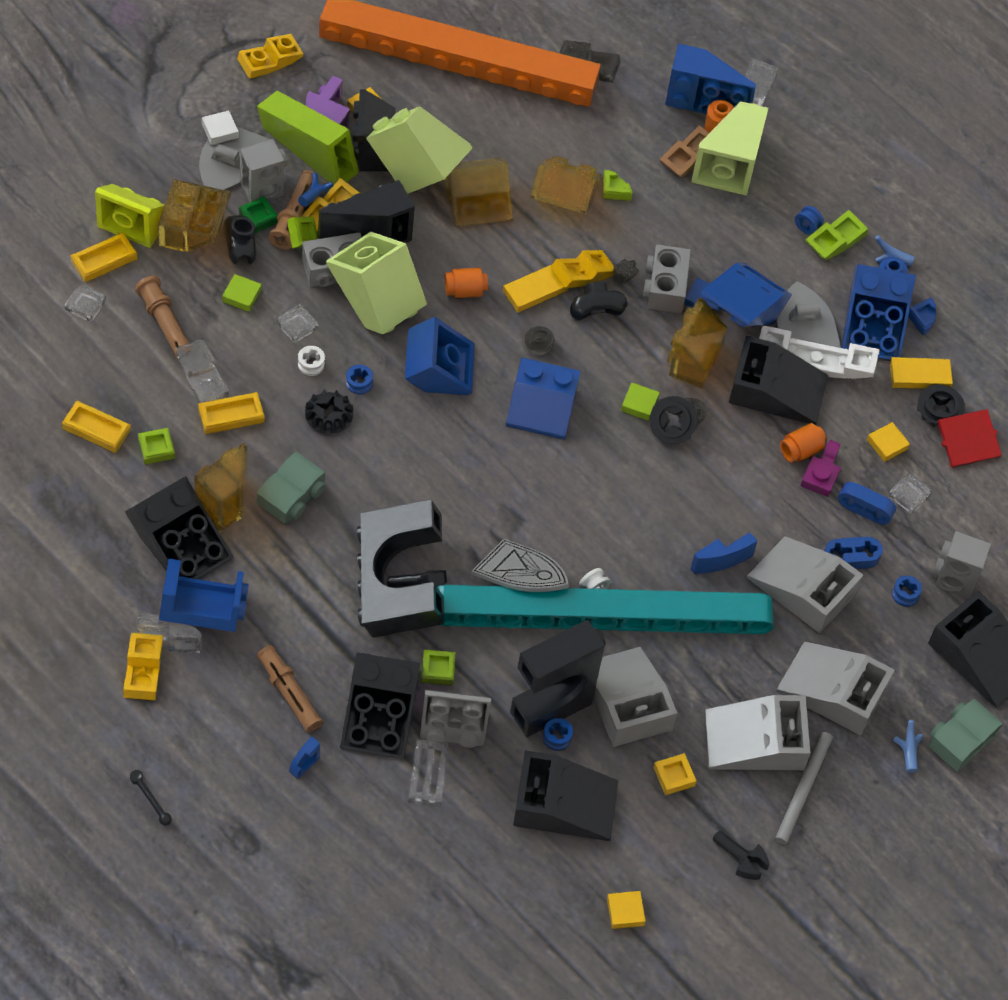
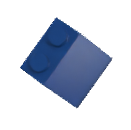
(439, 358)
(543, 398)

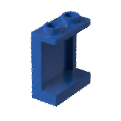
(202, 601)

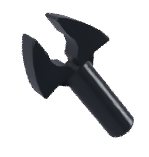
(439, 577)
(743, 856)

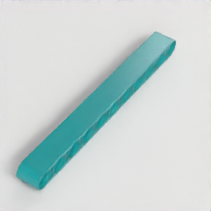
(608, 609)

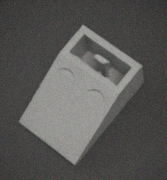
(807, 581)
(837, 684)
(632, 698)
(455, 718)
(759, 734)

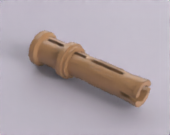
(282, 226)
(159, 306)

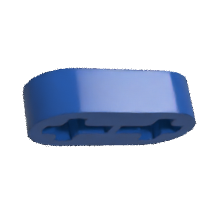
(866, 503)
(852, 551)

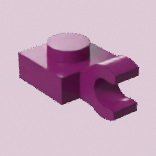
(822, 472)

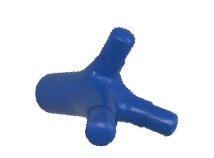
(314, 191)

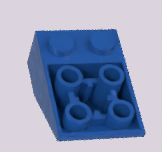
(704, 78)
(747, 296)
(878, 310)

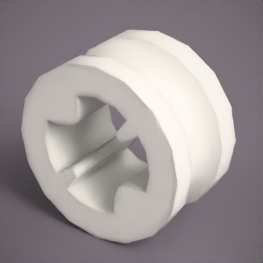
(305, 355)
(595, 580)

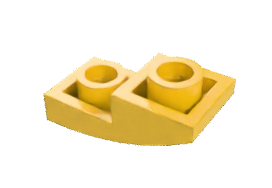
(274, 55)

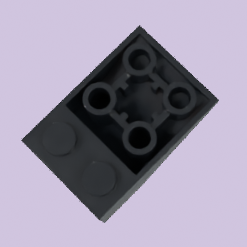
(380, 211)
(777, 382)
(180, 529)
(976, 646)
(380, 705)
(564, 797)

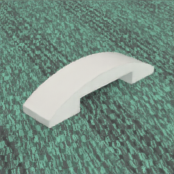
(834, 361)

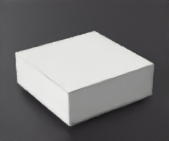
(220, 127)

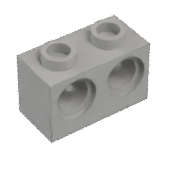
(262, 170)
(318, 252)
(670, 278)
(961, 564)

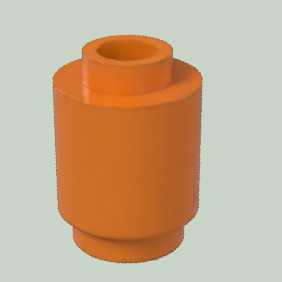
(716, 113)
(465, 282)
(803, 443)

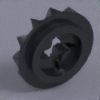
(940, 395)
(660, 419)
(337, 420)

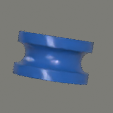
(809, 220)
(363, 371)
(902, 597)
(551, 740)

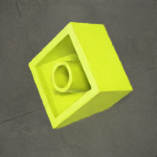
(128, 213)

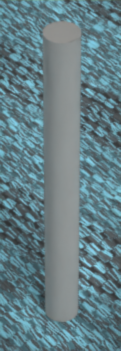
(803, 788)

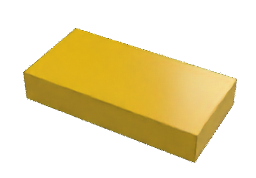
(103, 257)
(533, 289)
(920, 372)
(231, 413)
(96, 426)

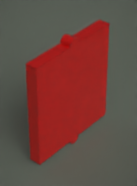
(969, 438)

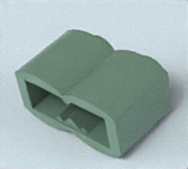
(291, 488)
(965, 734)

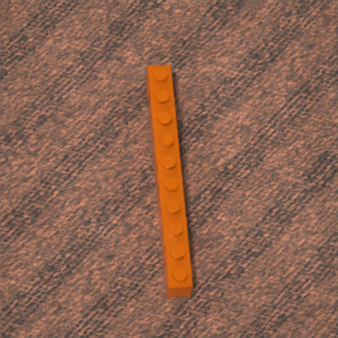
(460, 50)

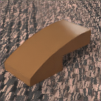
(683, 155)

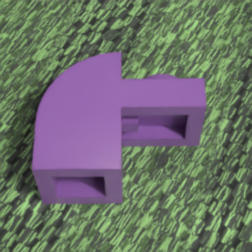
(327, 102)

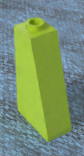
(310, 136)

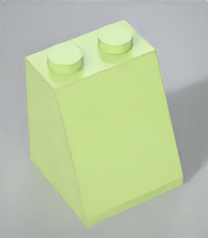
(417, 148)
(730, 150)
(378, 281)

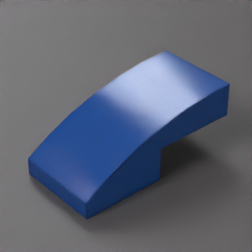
(718, 557)

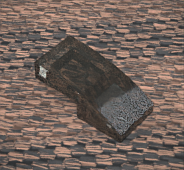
(582, 50)

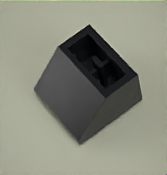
(366, 113)

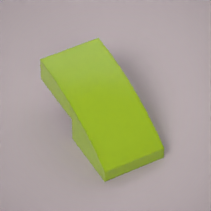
(837, 237)

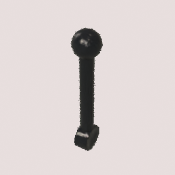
(136, 777)

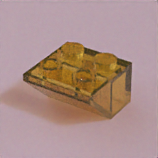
(566, 184)
(479, 192)
(191, 216)
(696, 344)
(224, 486)

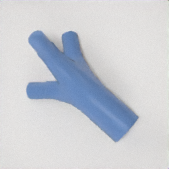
(893, 252)
(910, 748)

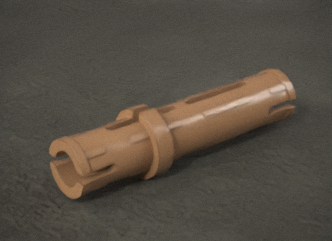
(282, 677)

